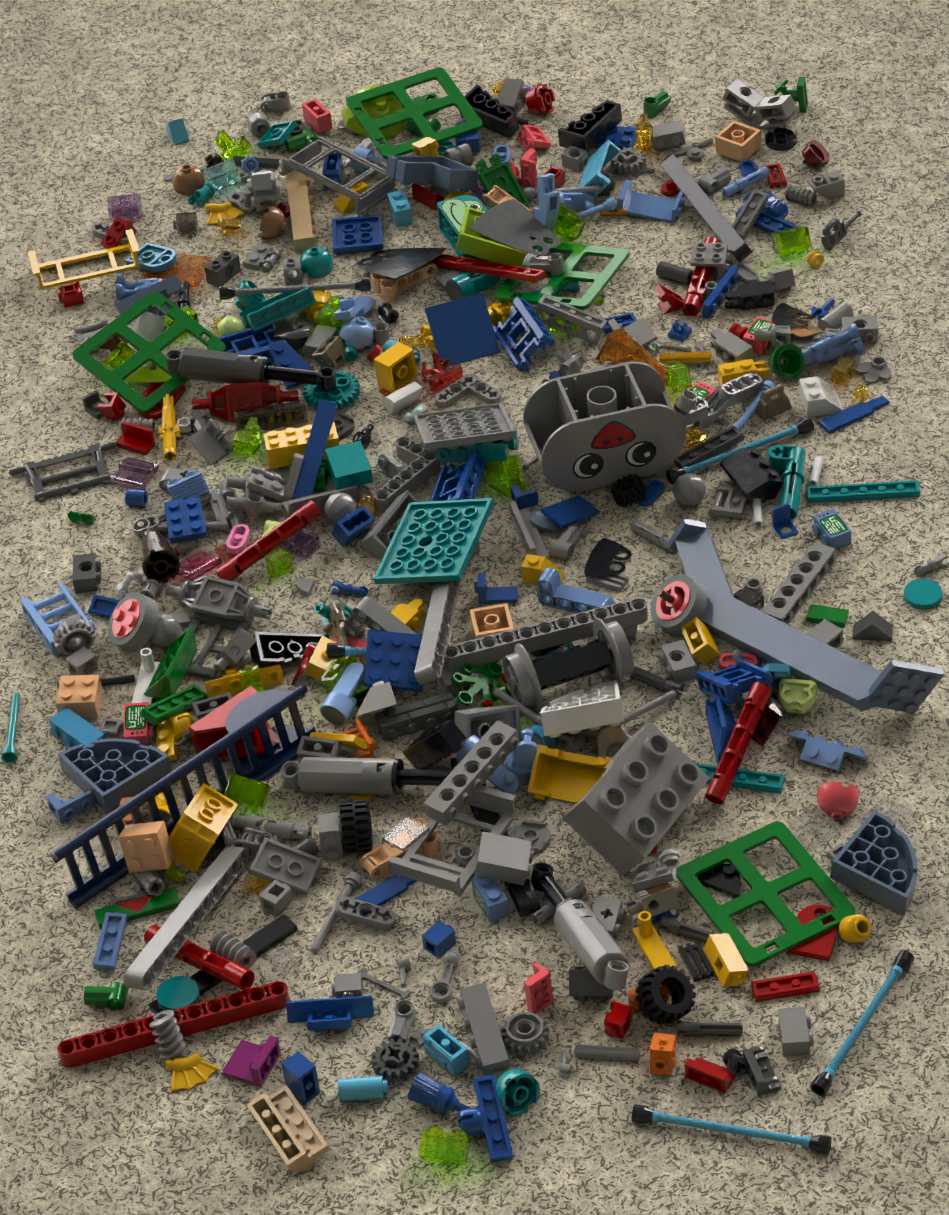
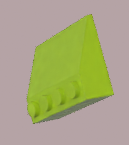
(483, 247)

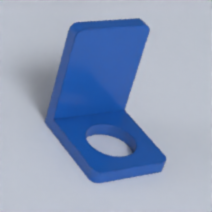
(781, 519)

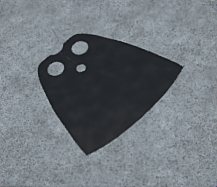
(400, 260)

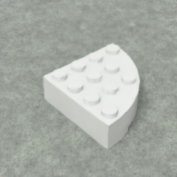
(583, 710)

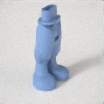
(126, 289)
(830, 349)

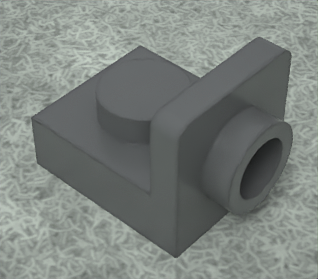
(90, 404)

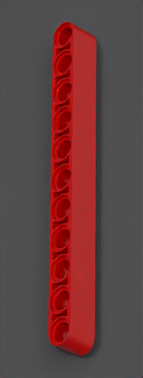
(190, 1020)

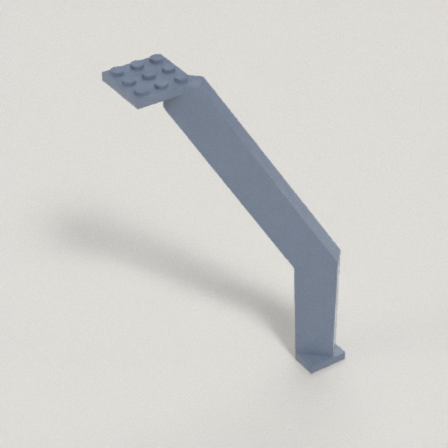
(897, 687)

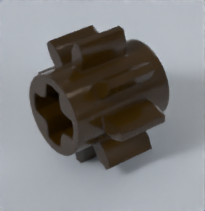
(213, 160)

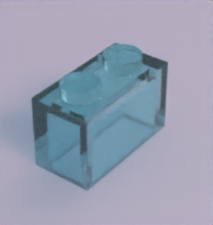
(222, 174)

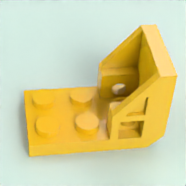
(200, 826)

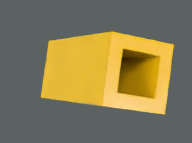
(725, 960)

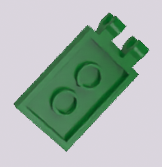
(502, 176)

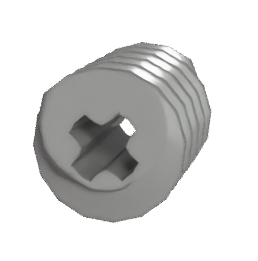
(231, 949)
(170, 1035)

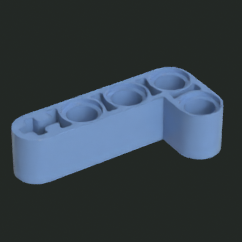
(566, 597)

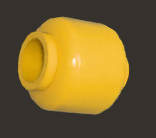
(854, 928)

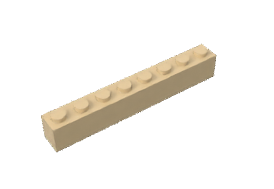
(301, 211)

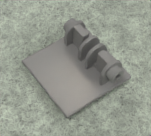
(211, 442)

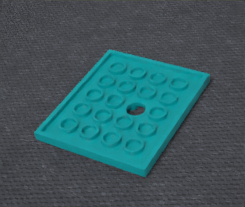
(454, 531)

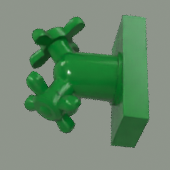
(798, 95)

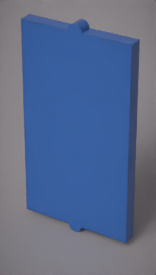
(570, 511)

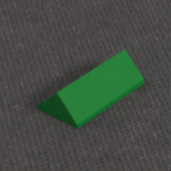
(173, 666)

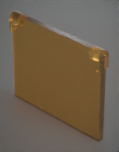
(187, 268)

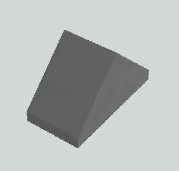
(872, 628)

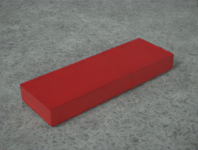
(785, 986)

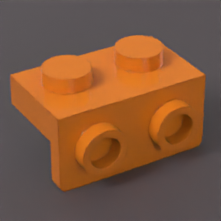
(362, 732)

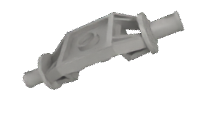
(784, 334)
(219, 599)

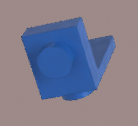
(494, 594)

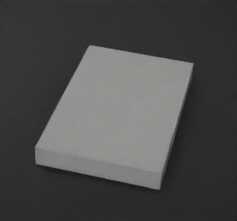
(285, 865)

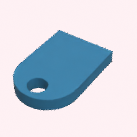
(154, 258)

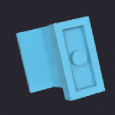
(592, 173)

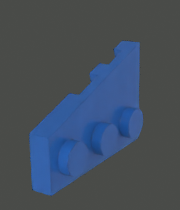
(285, 356)

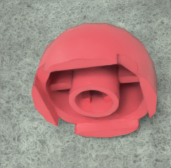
(837, 799)

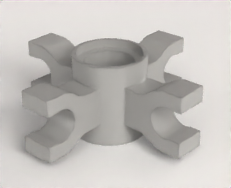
(570, 364)

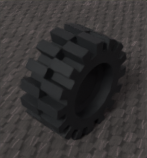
(628, 490)

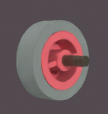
(677, 603)
(133, 621)

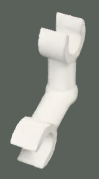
(122, 587)

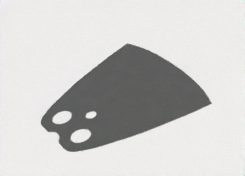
(513, 226)

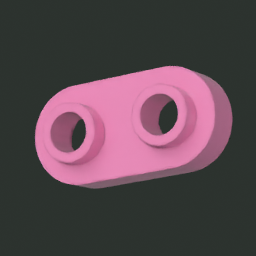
(238, 539)

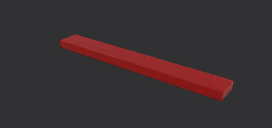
(489, 268)

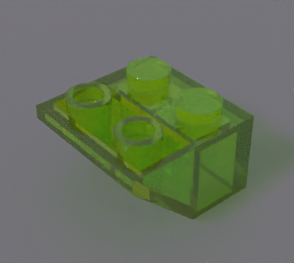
(504, 474)

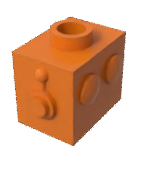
(663, 1054)

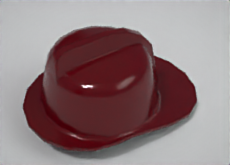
(815, 153)

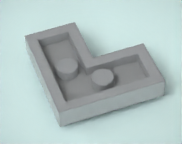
(652, 875)

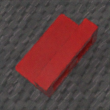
(426, 196)
(136, 438)
(708, 1074)

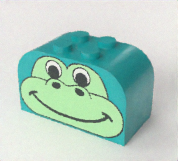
(451, 217)

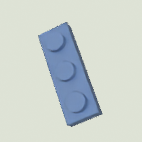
(110, 941)

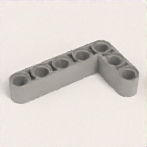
(420, 469)
(375, 617)

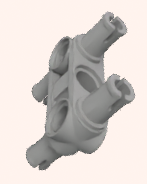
(253, 502)

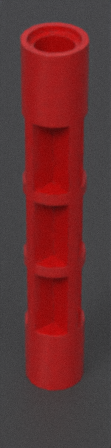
(697, 286)
(267, 543)
(738, 743)
(210, 962)

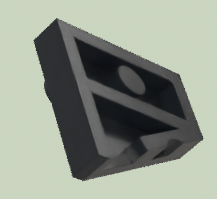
(722, 879)

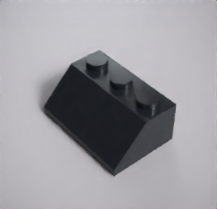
(752, 474)

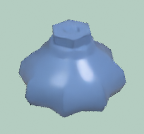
(249, 164)

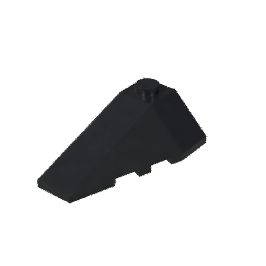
(281, 646)

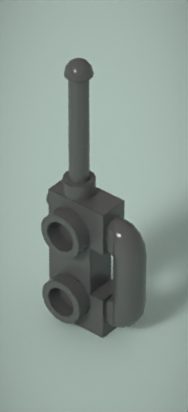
(837, 232)

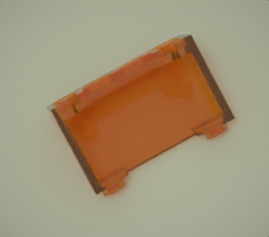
(623, 348)

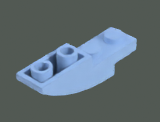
(548, 201)
(354, 306)

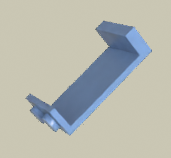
(649, 205)

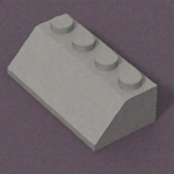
(381, 533)

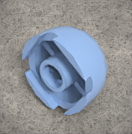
(357, 333)

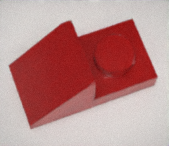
(668, 300)

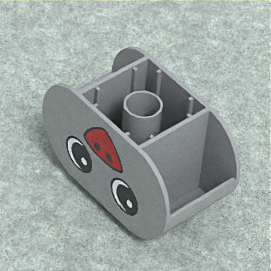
(603, 426)

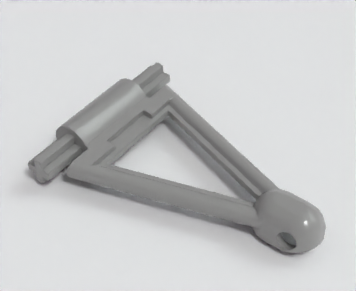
(218, 502)

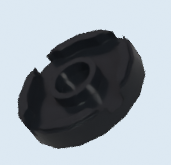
(776, 141)

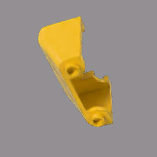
(564, 774)

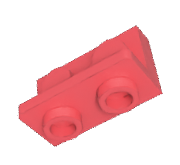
(533, 137)
(529, 169)
(538, 989)

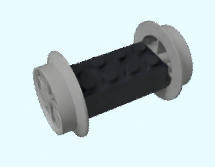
(607, 652)

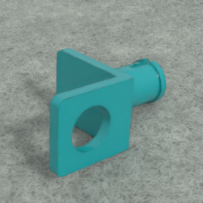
(324, 611)

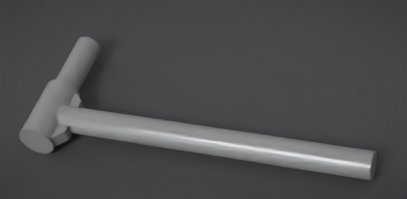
(573, 742)

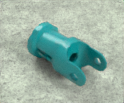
(202, 194)

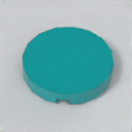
(923, 594)
(177, 993)

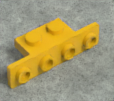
(231, 682)

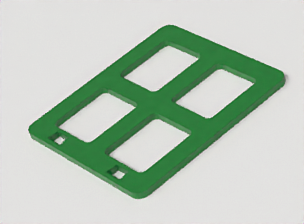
(413, 112)
(577, 253)
(146, 350)
(764, 892)

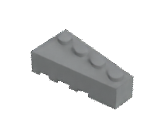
(483, 1029)

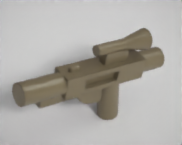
(337, 625)

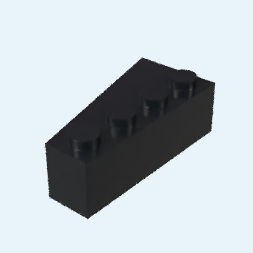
(492, 113)
(591, 126)
(435, 745)

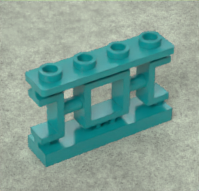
(276, 308)
(495, 451)

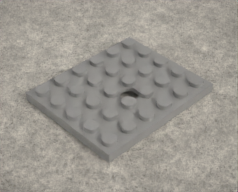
(464, 427)

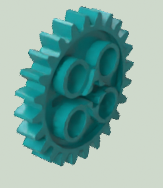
(345, 392)

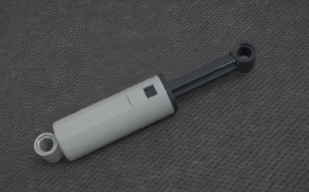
(356, 775)
(583, 931)

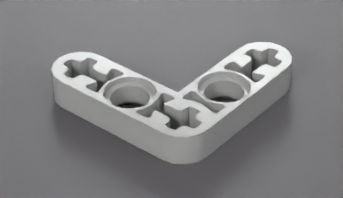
(466, 385)

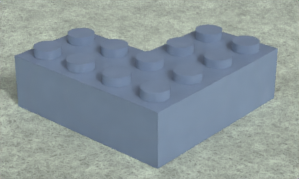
(432, 170)

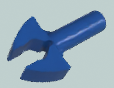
(823, 310)

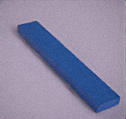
(315, 449)

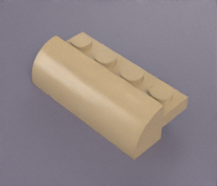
(289, 1129)

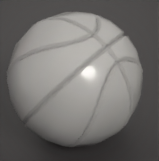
(689, 489)
(338, 506)
(166, 631)

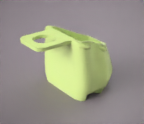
(797, 695)

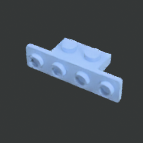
(823, 753)

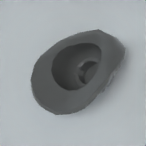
(296, 337)

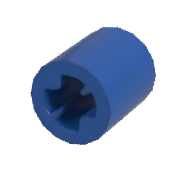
(136, 497)

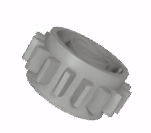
(73, 635)
(525, 1033)

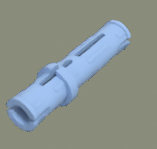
(761, 173)

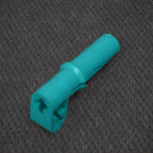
(791, 461)

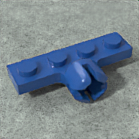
(772, 218)
(487, 1119)

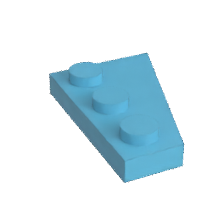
(778, 671)

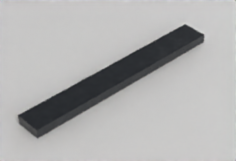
(260, 942)

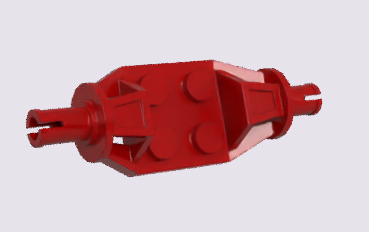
(243, 397)

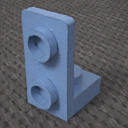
(68, 810)

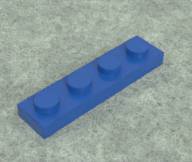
(718, 294)

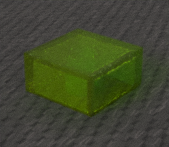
(278, 563)

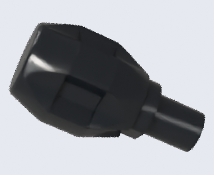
(364, 435)

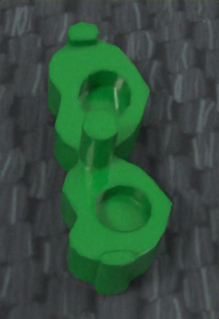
(84, 518)

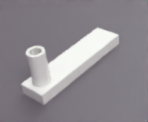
(145, 675)

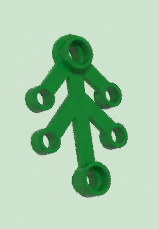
(491, 671)

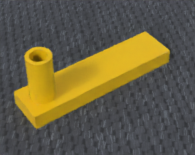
(651, 943)

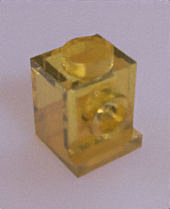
(843, 371)

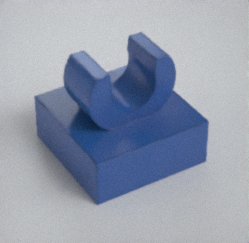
(679, 332)

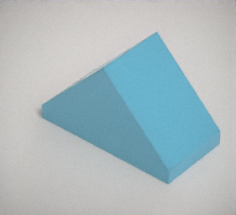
(177, 131)

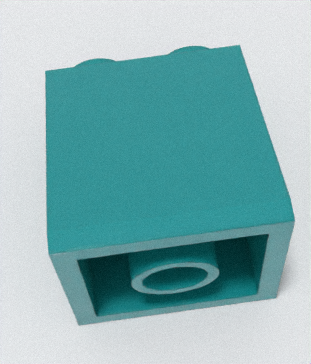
(348, 465)

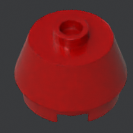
(540, 99)

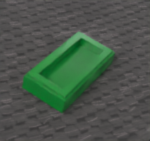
(834, 615)

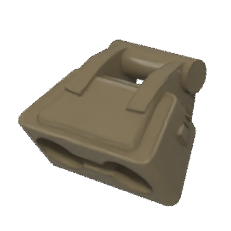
(330, 353)
(772, 403)

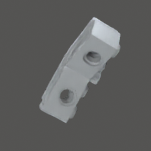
(756, 109)
(264, 190)

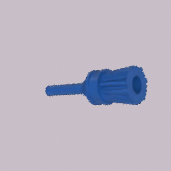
(434, 1095)

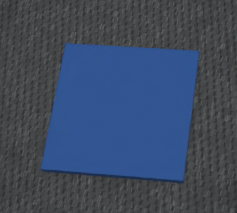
(462, 329)

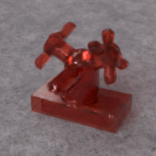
(441, 374)

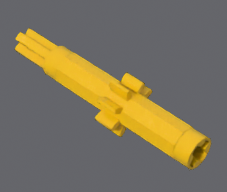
(169, 429)

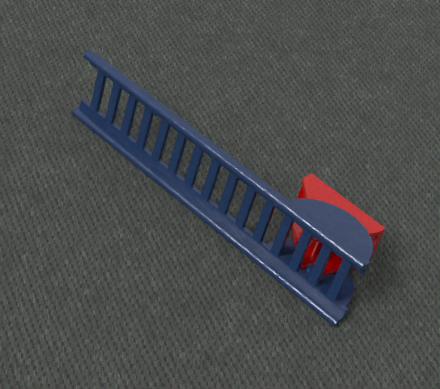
(232, 732)

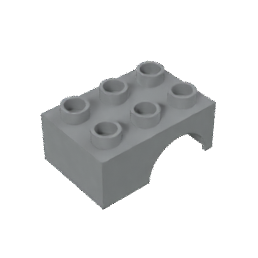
(636, 798)

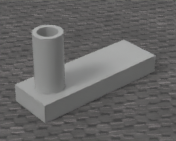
(750, 212)

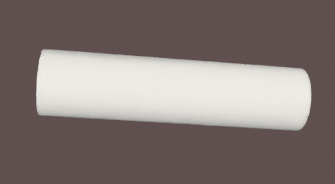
(815, 472)
(757, 512)

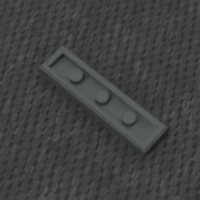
(709, 447)

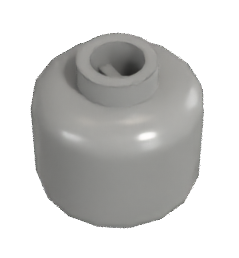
(258, 124)

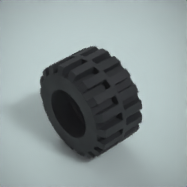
(356, 826)
(652, 1002)

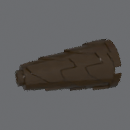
(159, 557)

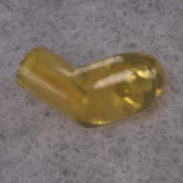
(412, 340)

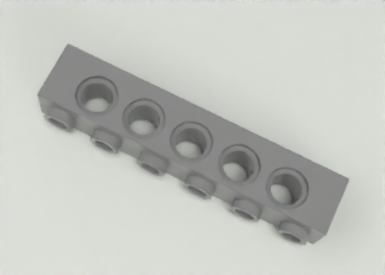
(800, 583)
(471, 773)

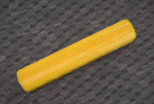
(686, 357)

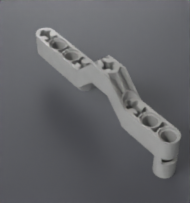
(703, 413)

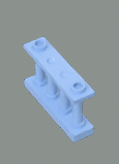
(39, 620)

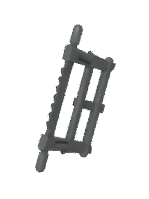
(37, 482)
(196, 669)

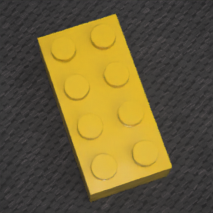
(284, 444)

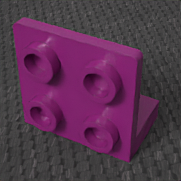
(253, 1061)

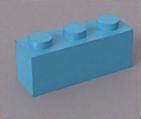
(73, 729)

